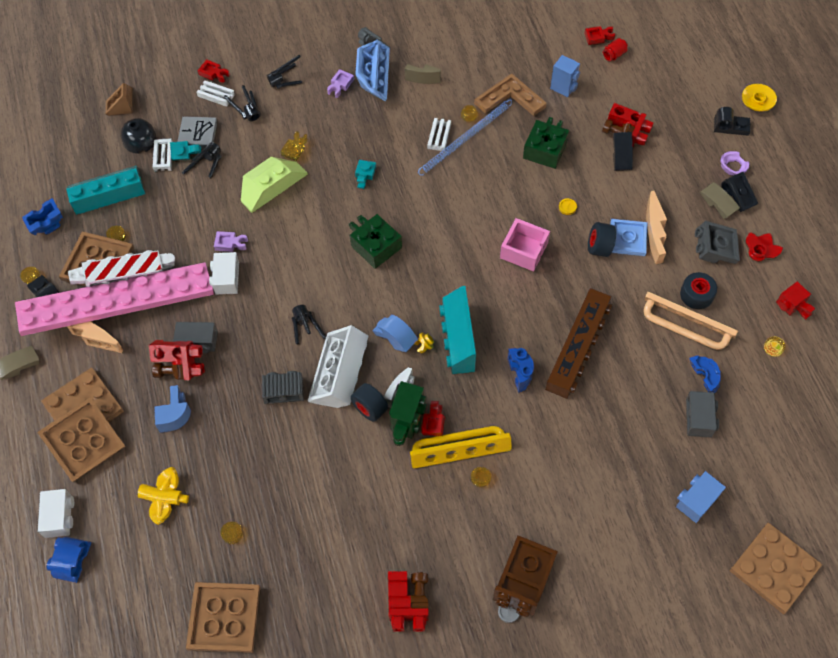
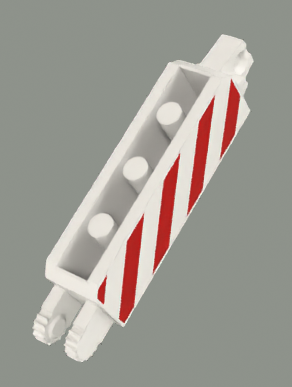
(121, 268)

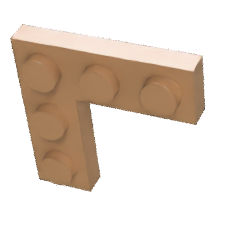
(511, 87)

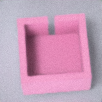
(524, 244)

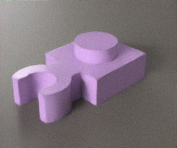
(341, 80)
(227, 241)

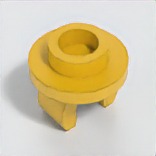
(427, 342)

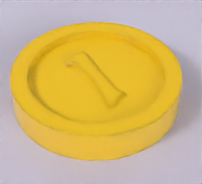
(567, 206)

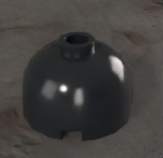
(138, 135)

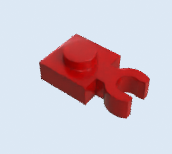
(596, 35)
(211, 70)

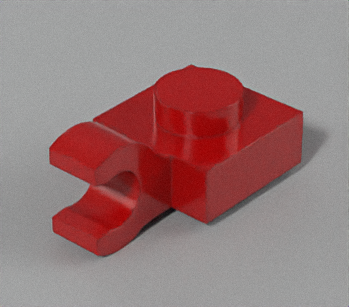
(434, 422)

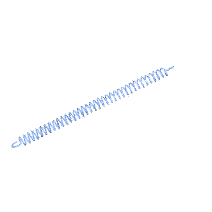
(481, 121)

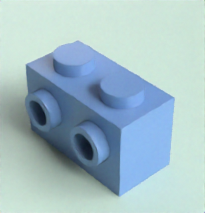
(565, 76)
(700, 496)

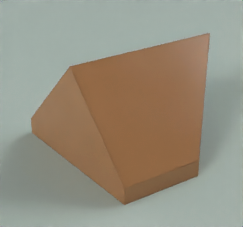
(120, 101)

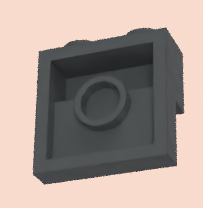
(717, 243)

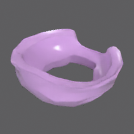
(732, 156)

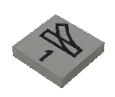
(198, 130)

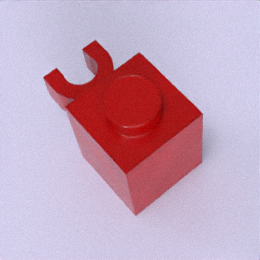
(795, 299)

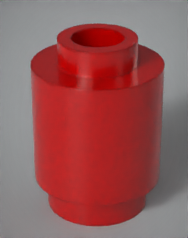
(615, 49)

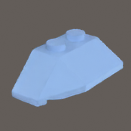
(373, 68)

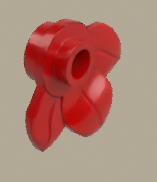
(762, 245)

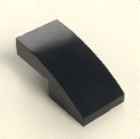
(623, 151)

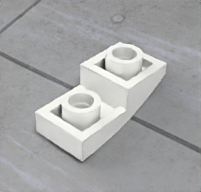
(405, 376)

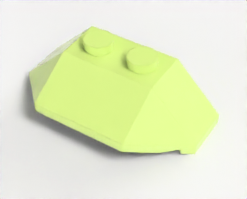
(269, 181)

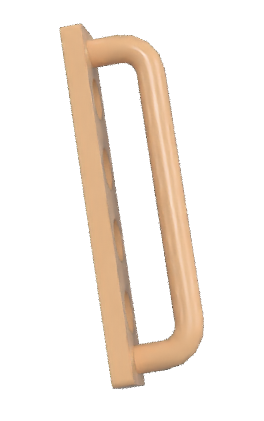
(653, 299)

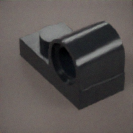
(728, 123)
(740, 190)
(41, 287)

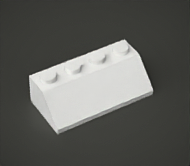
(338, 367)

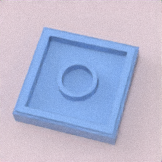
(630, 237)

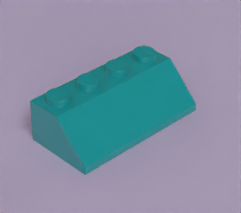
(105, 190)
(458, 332)

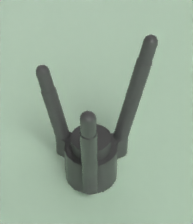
(367, 36)

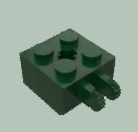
(546, 143)
(374, 240)
(406, 412)

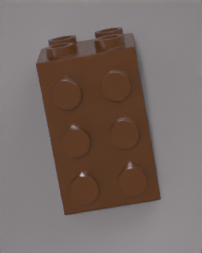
(524, 576)

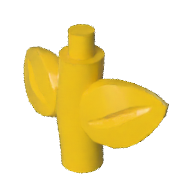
(163, 495)

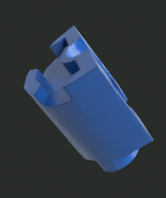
(44, 220)
(523, 364)
(709, 369)
(68, 558)

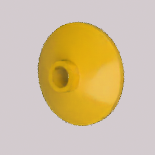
(759, 97)

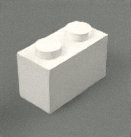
(225, 273)
(55, 513)

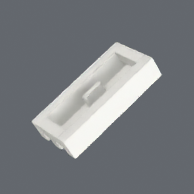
(217, 91)
(441, 123)
(162, 166)

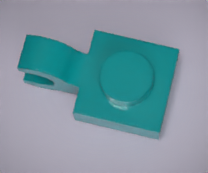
(182, 150)
(364, 171)

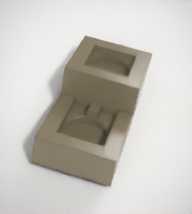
(427, 75)
(720, 199)
(16, 361)

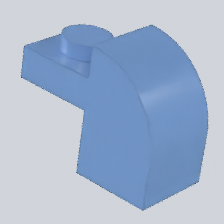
(396, 332)
(174, 415)

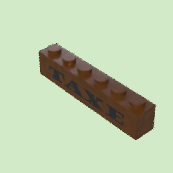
(578, 344)

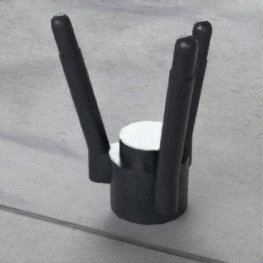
(275, 76)
(250, 110)
(211, 152)
(302, 317)

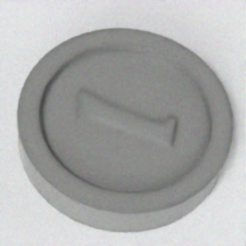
(507, 615)

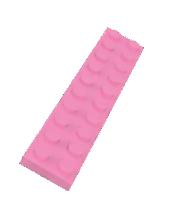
(112, 299)

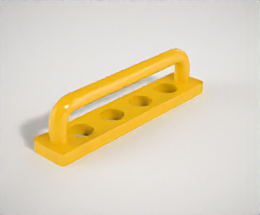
(419, 456)

